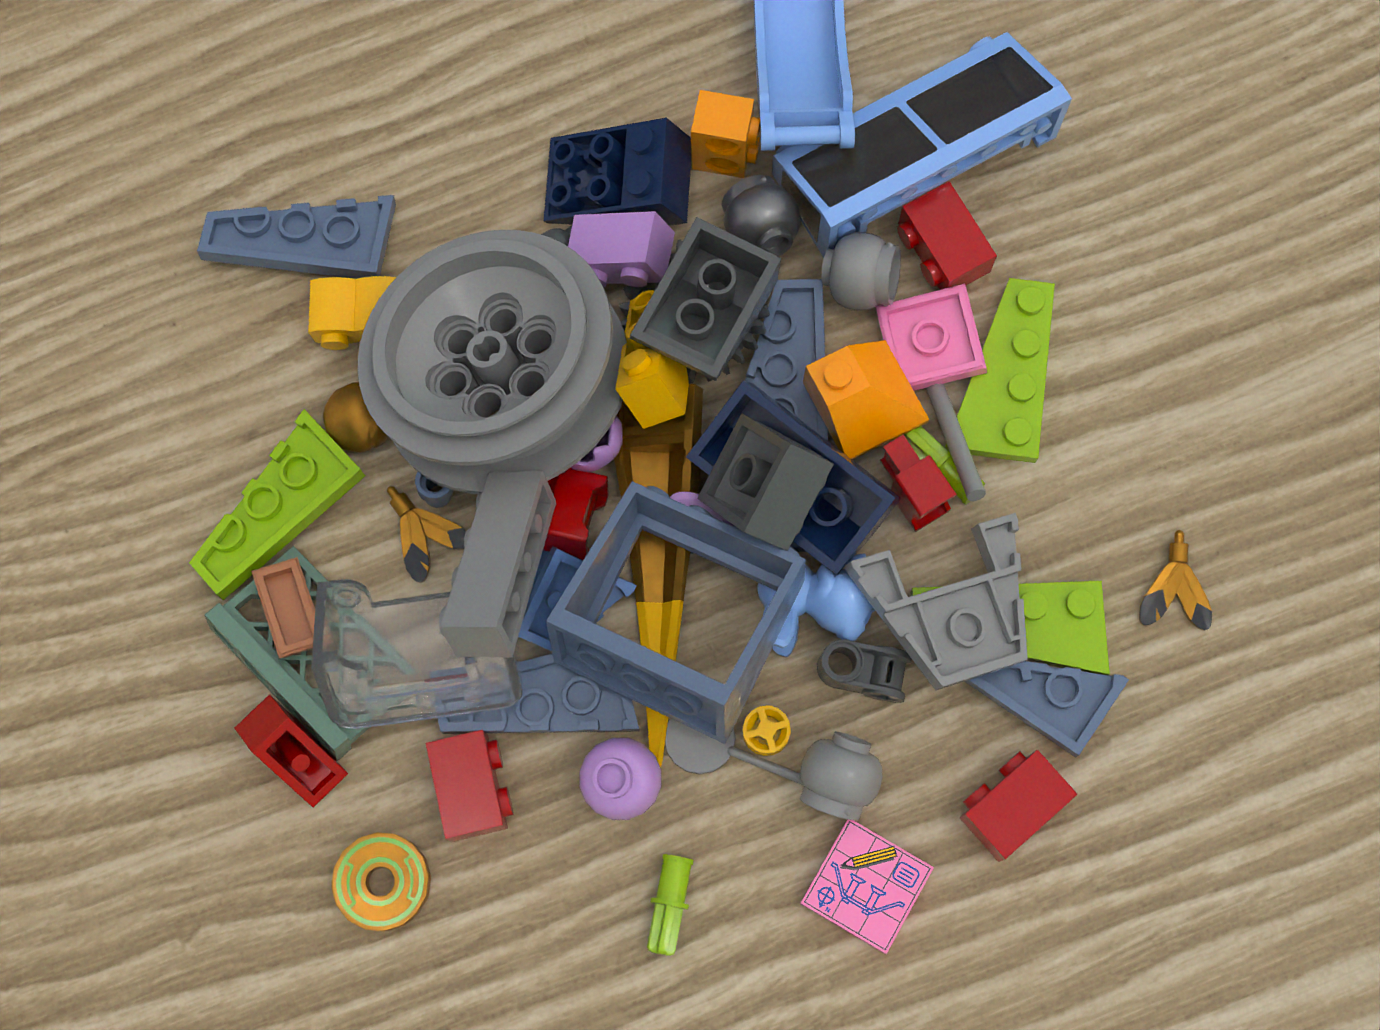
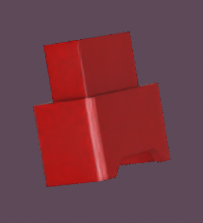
(917, 482)
(576, 500)

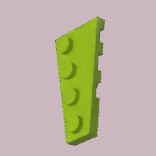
(1006, 404)
(290, 494)
(1063, 624)

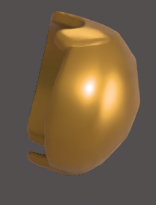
(350, 422)

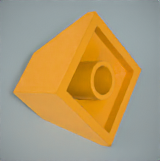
(863, 397)

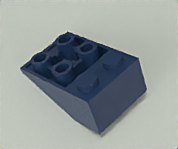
(620, 171)

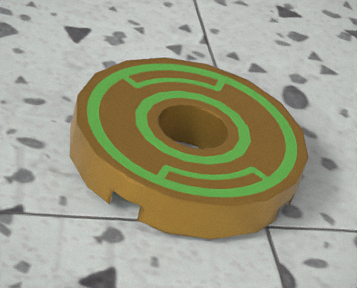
(352, 877)

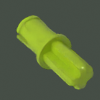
(924, 445)
(669, 904)

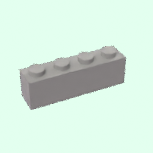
(498, 565)

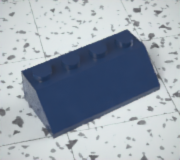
(847, 506)

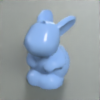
(830, 600)

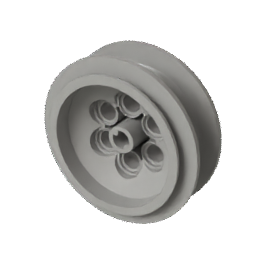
(447, 332)

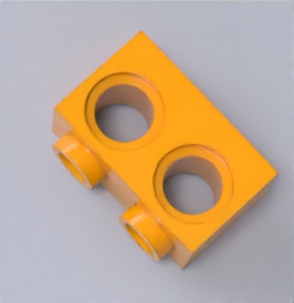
(724, 134)

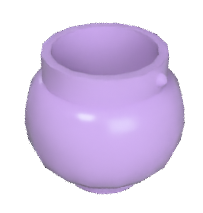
(620, 778)

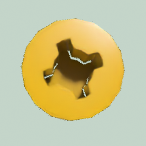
(766, 722)

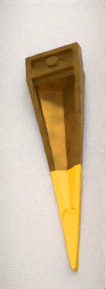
(659, 567)

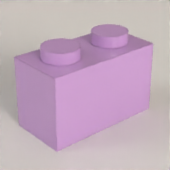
(623, 246)

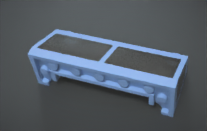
(923, 138)

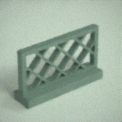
(276, 673)

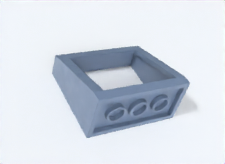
(645, 674)

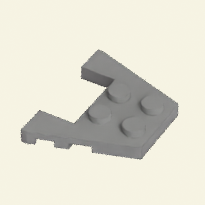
(957, 627)

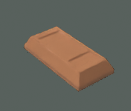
(286, 606)

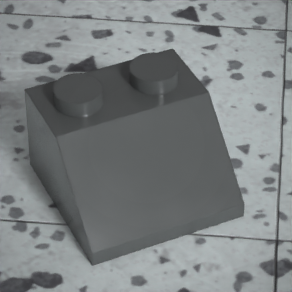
(765, 482)

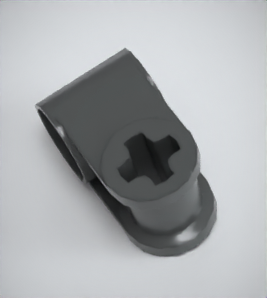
(868, 670)

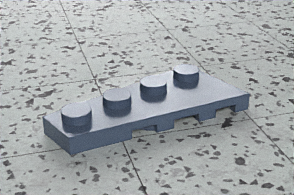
(320, 240)

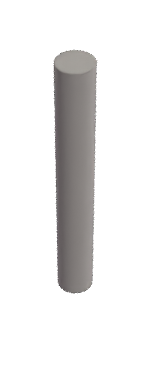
(956, 442)

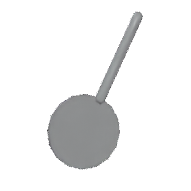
(703, 754)

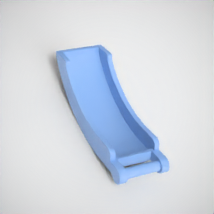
(803, 74)

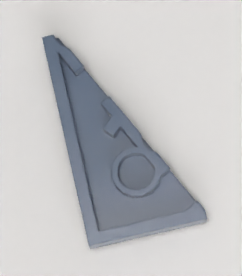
(1052, 700)

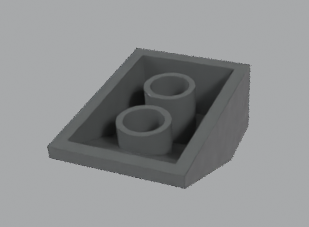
(707, 299)

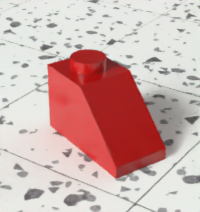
(290, 751)

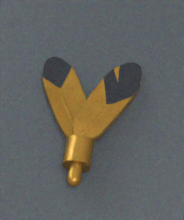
(415, 527)
(1177, 580)

